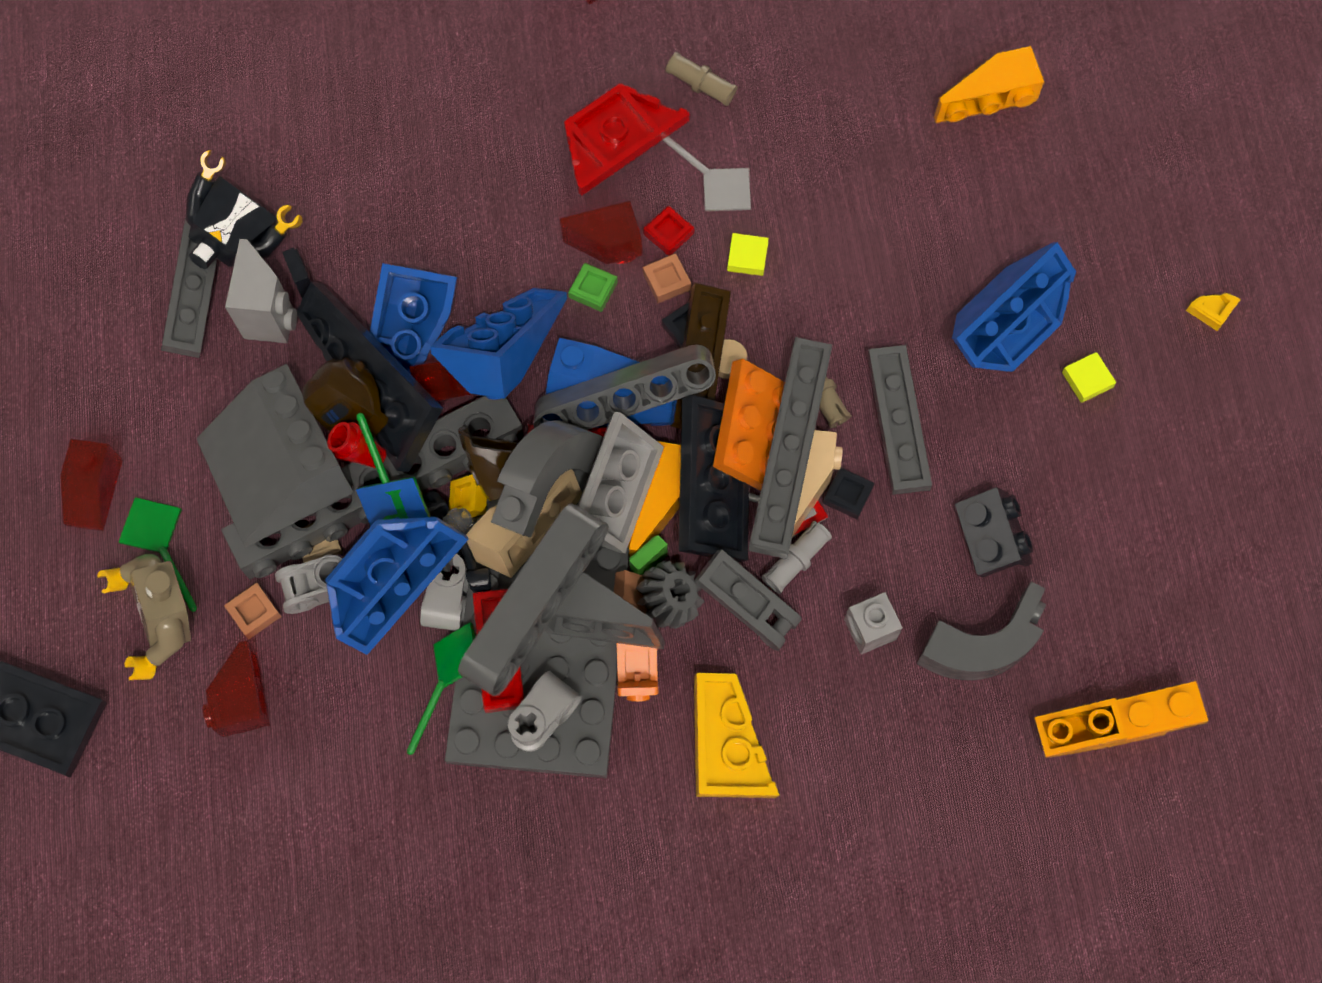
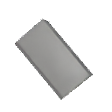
(620, 479)

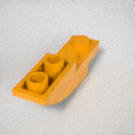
(1121, 720)

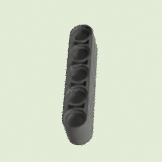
(637, 379)
(533, 599)

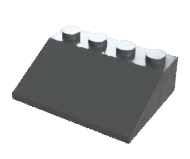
(271, 458)

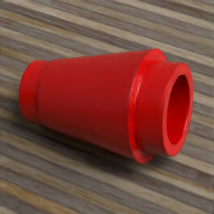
(349, 444)

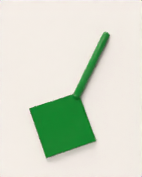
(151, 528)
(448, 657)

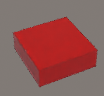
(668, 231)

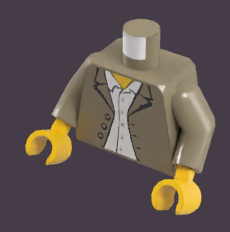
(159, 608)

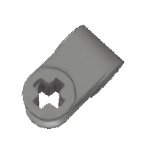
(305, 583)
(446, 600)
(547, 707)

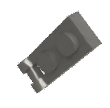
(747, 599)

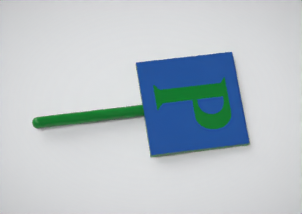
(390, 498)

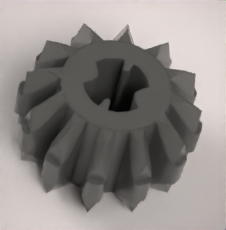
(670, 594)

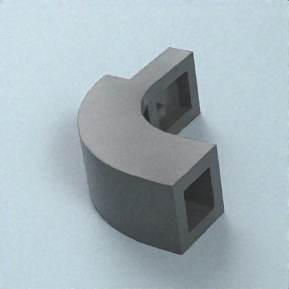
(536, 466)
(982, 657)

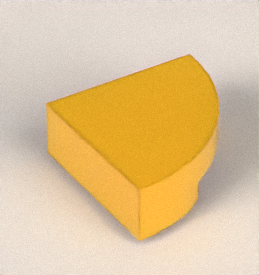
(1213, 309)

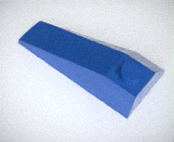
(411, 311)
(500, 346)
(580, 362)

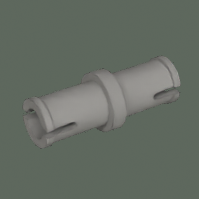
(798, 558)

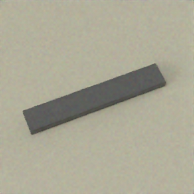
(790, 448)

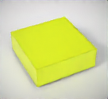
(747, 254)
(1089, 377)

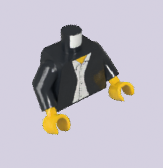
(224, 215)

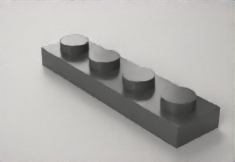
(188, 302)
(899, 420)

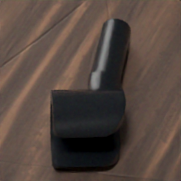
(478, 579)

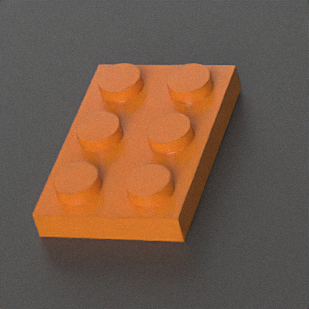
(748, 423)

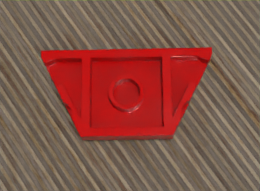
(616, 132)

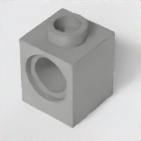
(873, 623)

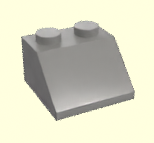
(258, 299)

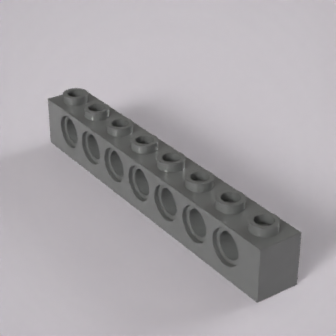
(435, 472)

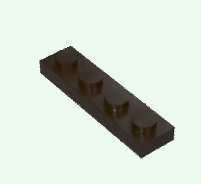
(707, 328)

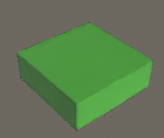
(593, 287)
(649, 555)

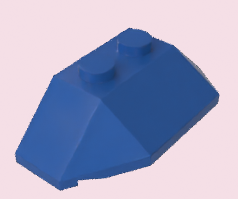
(1015, 310)
(387, 575)

